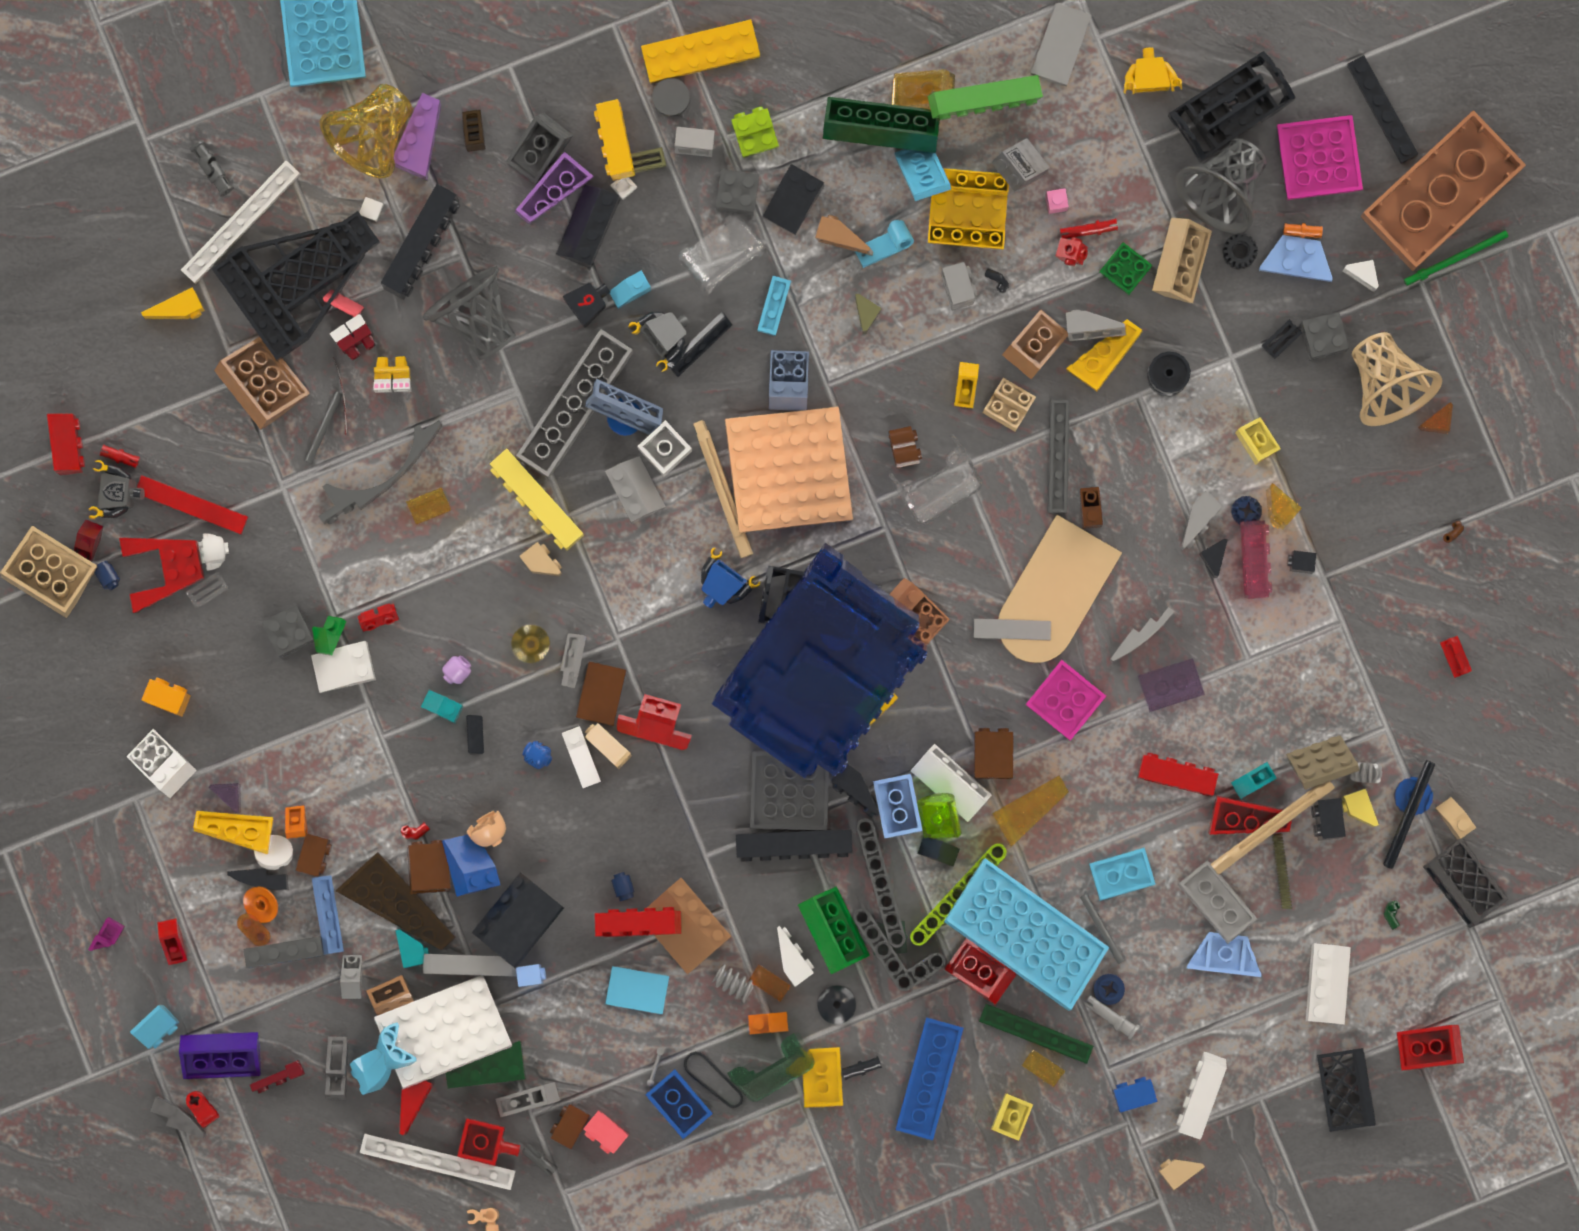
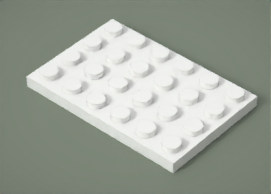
(447, 1030)

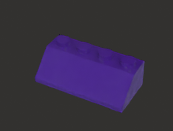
(220, 1055)

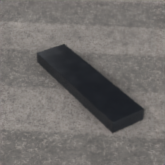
(699, 344)

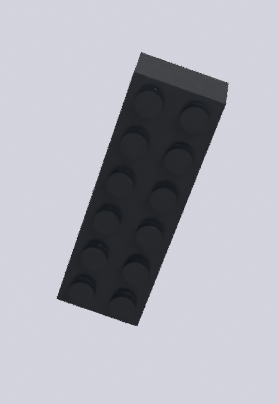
(420, 242)

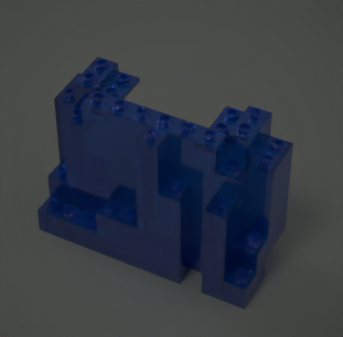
(822, 667)

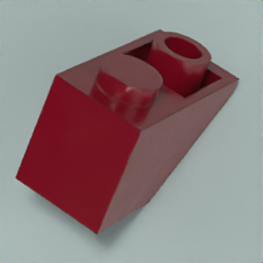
(88, 539)

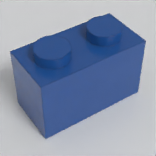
(1134, 1095)

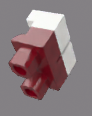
(361, 334)

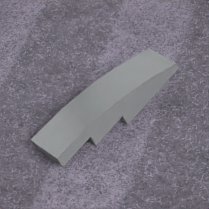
(1136, 638)

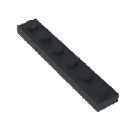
(1382, 109)

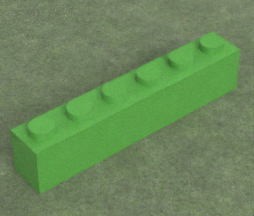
(984, 97)

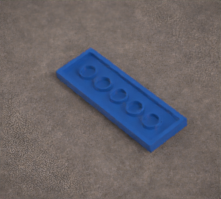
(929, 1078)

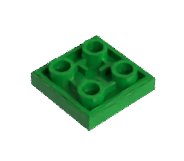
(1125, 268)

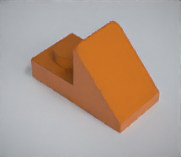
(295, 822)
(768, 1023)

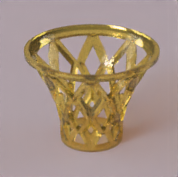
(385, 122)

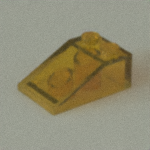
(913, 88)

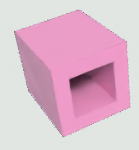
(1056, 201)

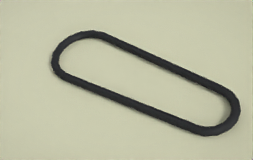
(708, 1088)

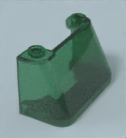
(796, 1062)

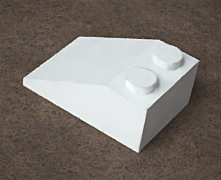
(345, 668)

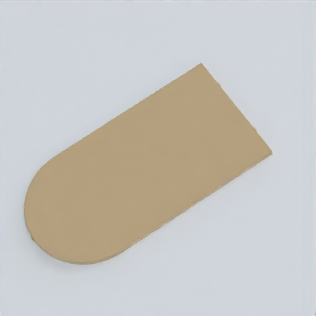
(1058, 588)

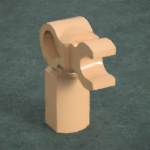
(486, 1215)

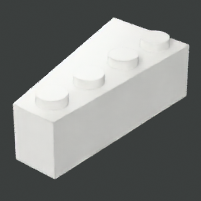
(1202, 1095)

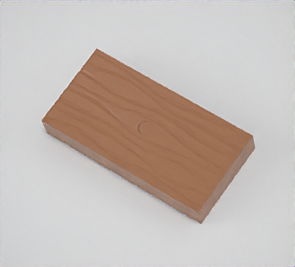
(1443, 190)

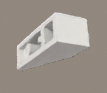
(581, 757)

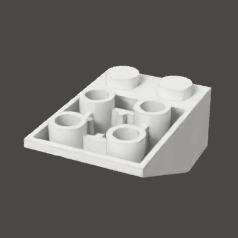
(161, 763)

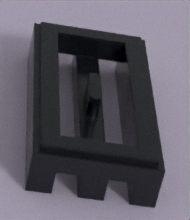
(1293, 328)

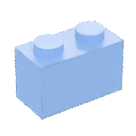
(530, 975)

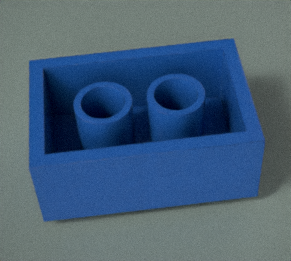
(679, 1104)

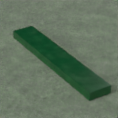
(1036, 1033)

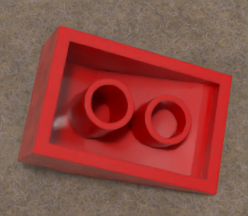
(980, 971)
(1430, 1047)
(411, 1103)

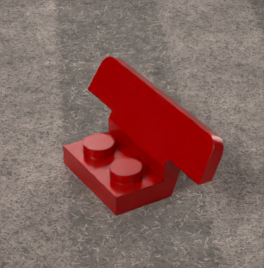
(655, 723)

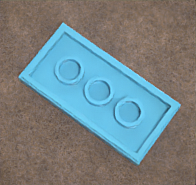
(922, 173)

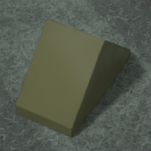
(867, 312)

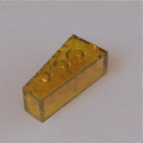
(1026, 811)

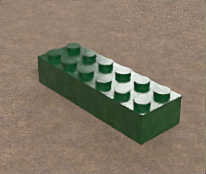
(880, 124)

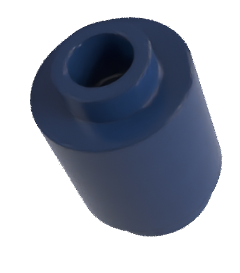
(107, 575)
(623, 886)

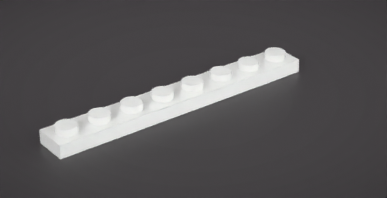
(240, 222)
(437, 1161)

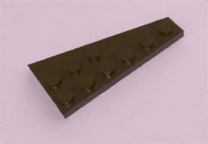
(389, 896)

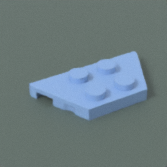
(1298, 258)
(1221, 957)

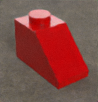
(172, 941)

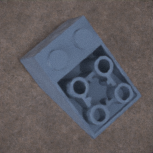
(788, 380)

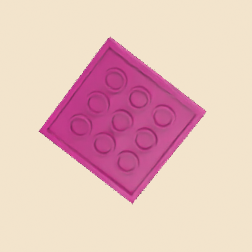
(1319, 157)

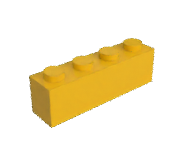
(615, 140)

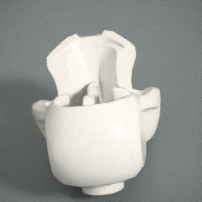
(212, 551)

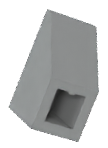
(351, 977)

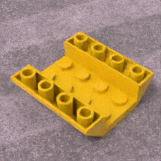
(971, 211)

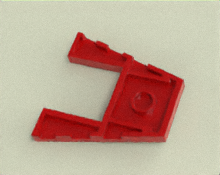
(179, 562)

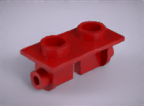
(369, 621)
(1455, 656)

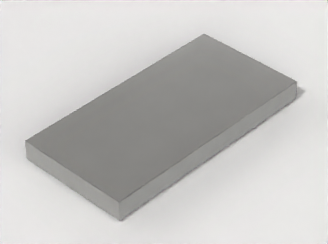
(1061, 44)
(1217, 902)

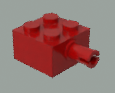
(484, 1142)

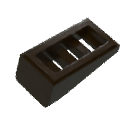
(476, 142)

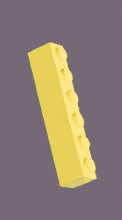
(536, 499)

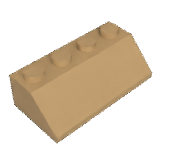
(1182, 260)

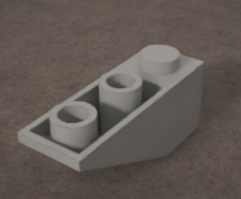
(1200, 514)

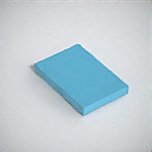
(1122, 874)
(637, 990)

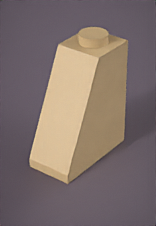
(607, 745)

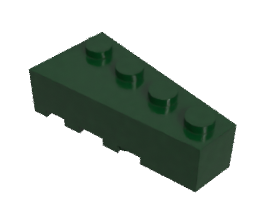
(495, 1068)

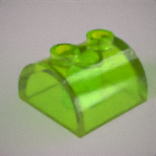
(939, 816)

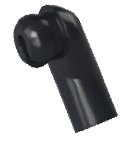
(999, 278)

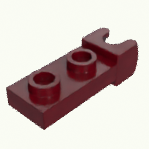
(292, 1071)

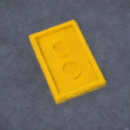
(823, 1082)

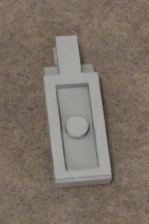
(572, 659)

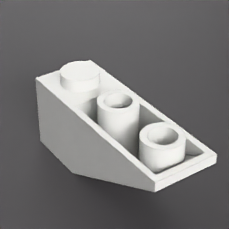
(793, 963)

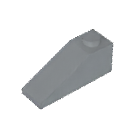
(1087, 325)
(527, 1099)

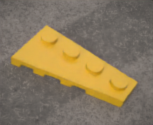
(1103, 358)
(242, 830)

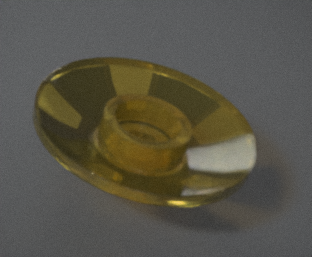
(523, 636)

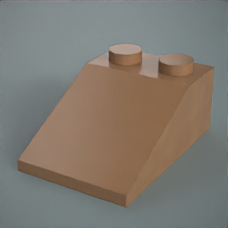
(1035, 344)

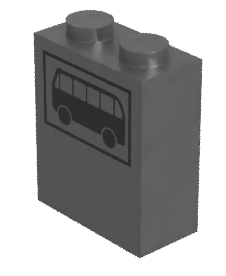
(1020, 165)

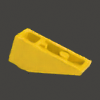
(181, 306)

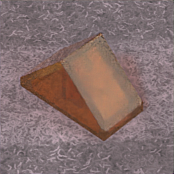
(1440, 421)

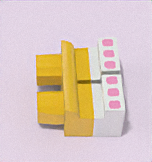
(400, 373)

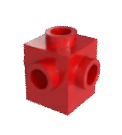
(1072, 251)

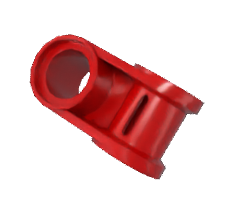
(204, 1111)

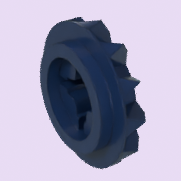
(1242, 502)
(1118, 986)

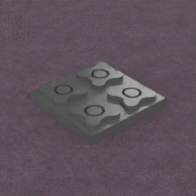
(785, 798)

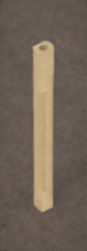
(722, 488)
(1271, 826)

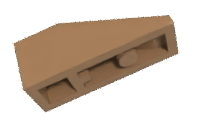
(835, 233)

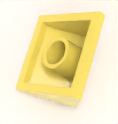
(1257, 440)
(1012, 1116)

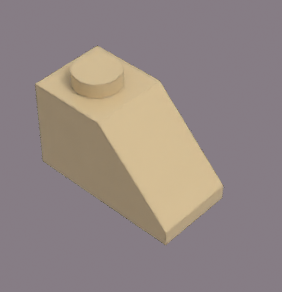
(1455, 818)
(1178, 1171)

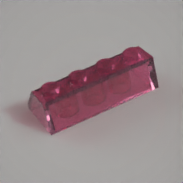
(1255, 559)

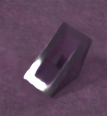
(229, 794)

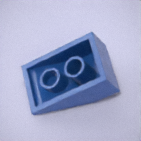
(469, 866)

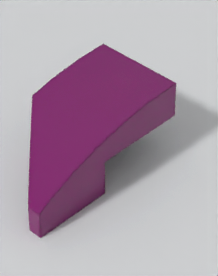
(107, 935)

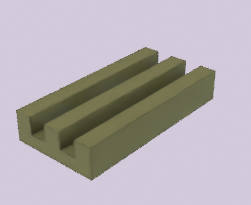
(653, 159)

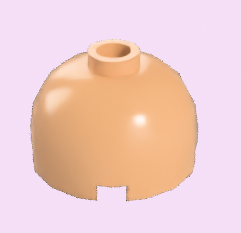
(488, 830)

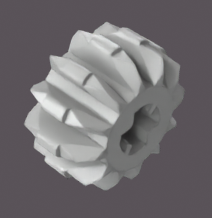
(1368, 773)

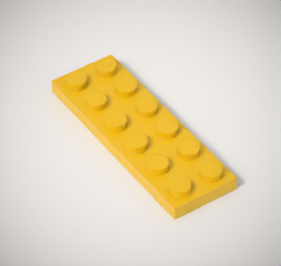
(700, 51)

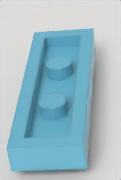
(774, 305)

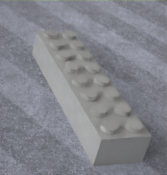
(567, 411)

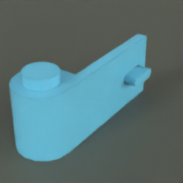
(894, 241)

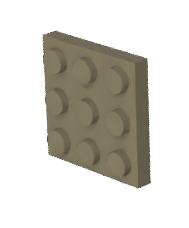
(1322, 762)

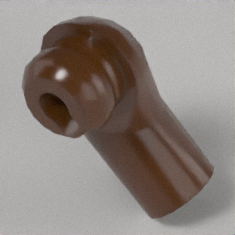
(1452, 535)

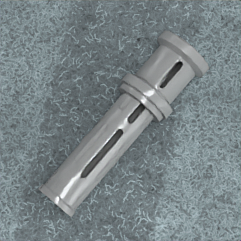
(1120, 1022)

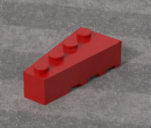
(1239, 816)

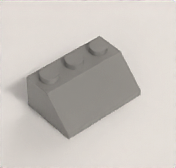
(635, 489)

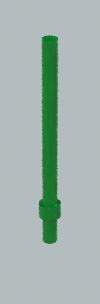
(1423, 274)

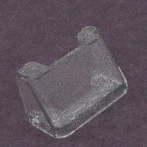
(721, 253)

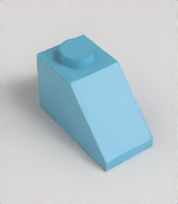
(630, 289)

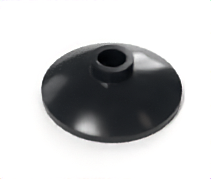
(826, 1001)

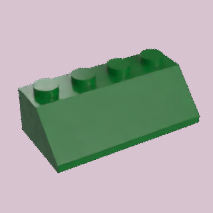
(833, 930)

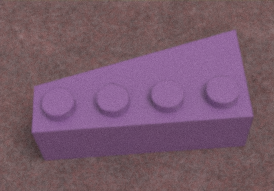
(418, 139)
(556, 185)

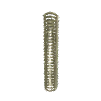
(1282, 871)

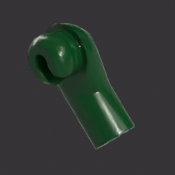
(1390, 913)

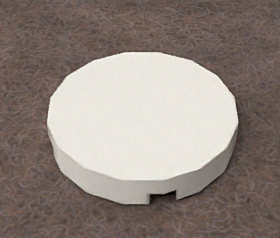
(279, 853)

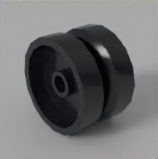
(1164, 384)

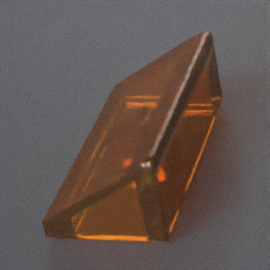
(769, 983)

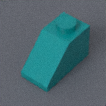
(442, 706)
(1253, 780)
(411, 950)

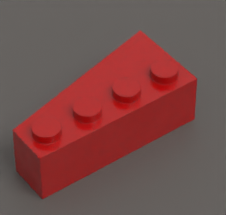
(638, 923)

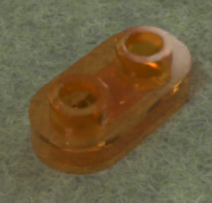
(254, 929)

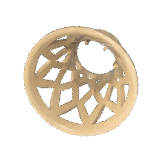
(1387, 367)

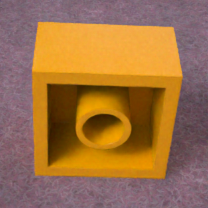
(168, 698)

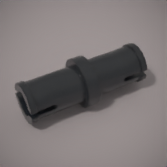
(861, 1068)

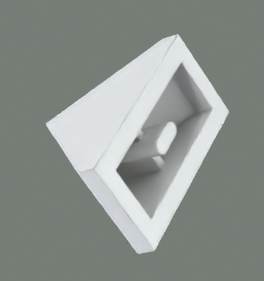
(1363, 273)

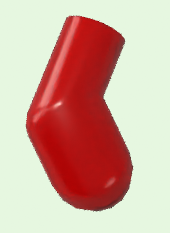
(414, 833)

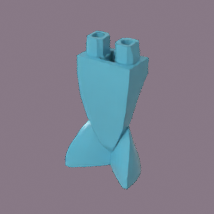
(375, 1067)

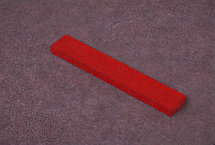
(193, 505)

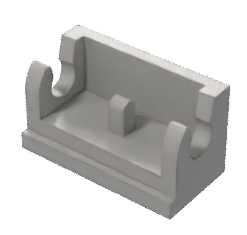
(694, 141)

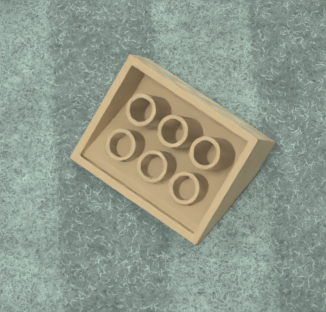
(48, 571)

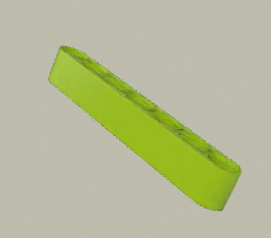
(948, 899)

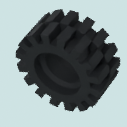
(1239, 262)

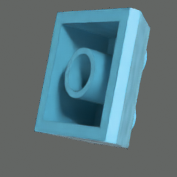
(155, 1027)

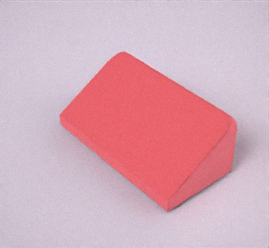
(344, 304)

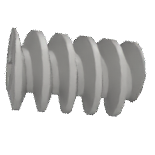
(733, 983)

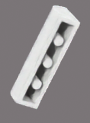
(946, 776)

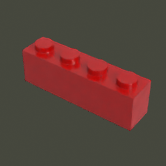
(1177, 775)

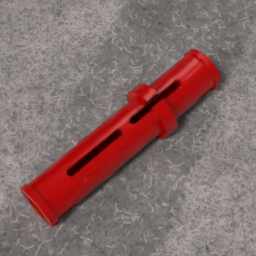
(1089, 229)

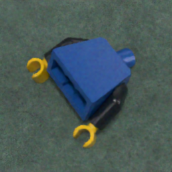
(722, 582)

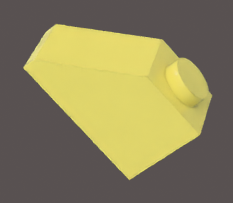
(1359, 807)

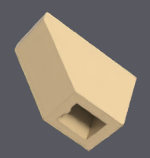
(539, 562)

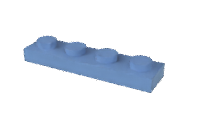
(327, 914)

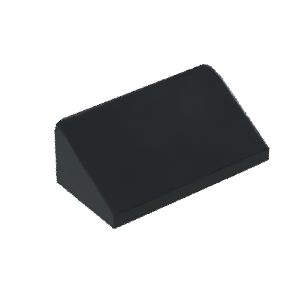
(475, 734)

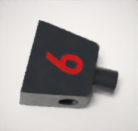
(587, 302)

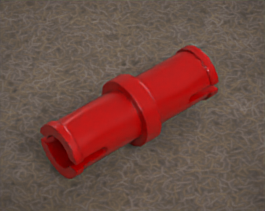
(119, 456)

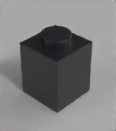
(1302, 562)

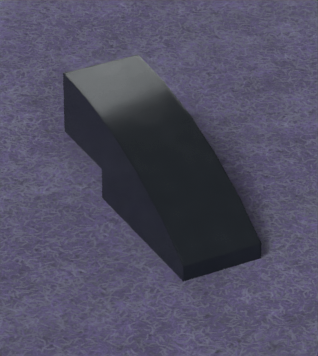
(260, 878)

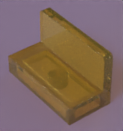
(428, 506)
(1043, 1068)

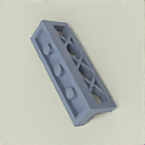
(624, 411)

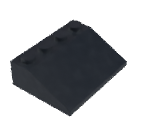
(518, 920)

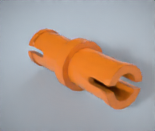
(1303, 230)

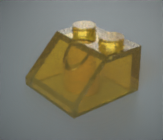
(1280, 507)

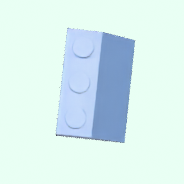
(897, 806)

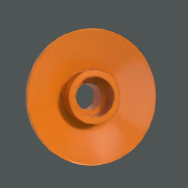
(261, 904)

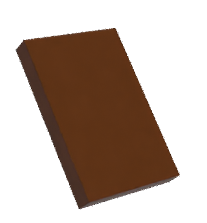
(601, 693)

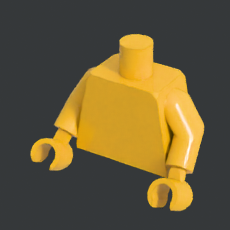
(1150, 75)

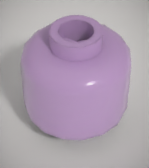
(456, 670)

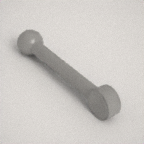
(650, 1083)

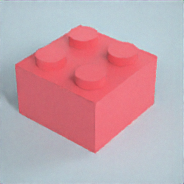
(606, 1132)

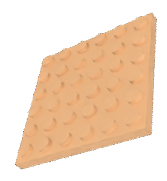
(788, 469)

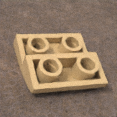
(1009, 404)

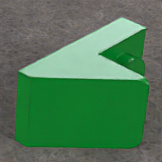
(328, 636)

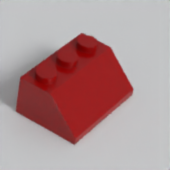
(65, 443)

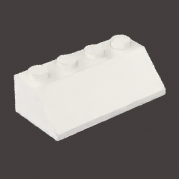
(1328, 983)

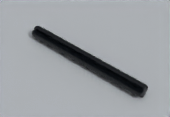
(1409, 814)

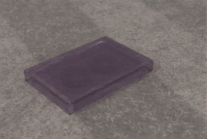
(1171, 685)

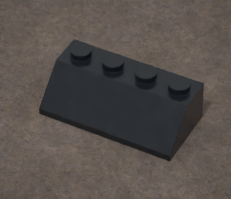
(588, 225)

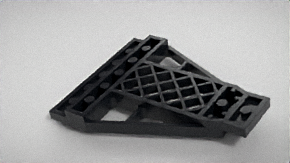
(261, 303)

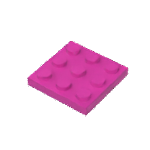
(1065, 700)

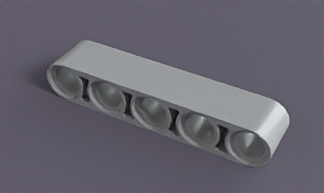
(467, 965)

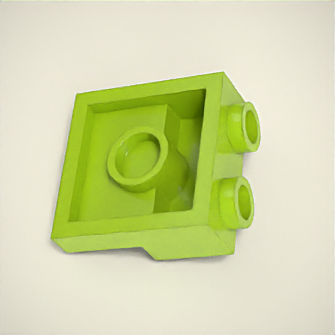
(754, 132)

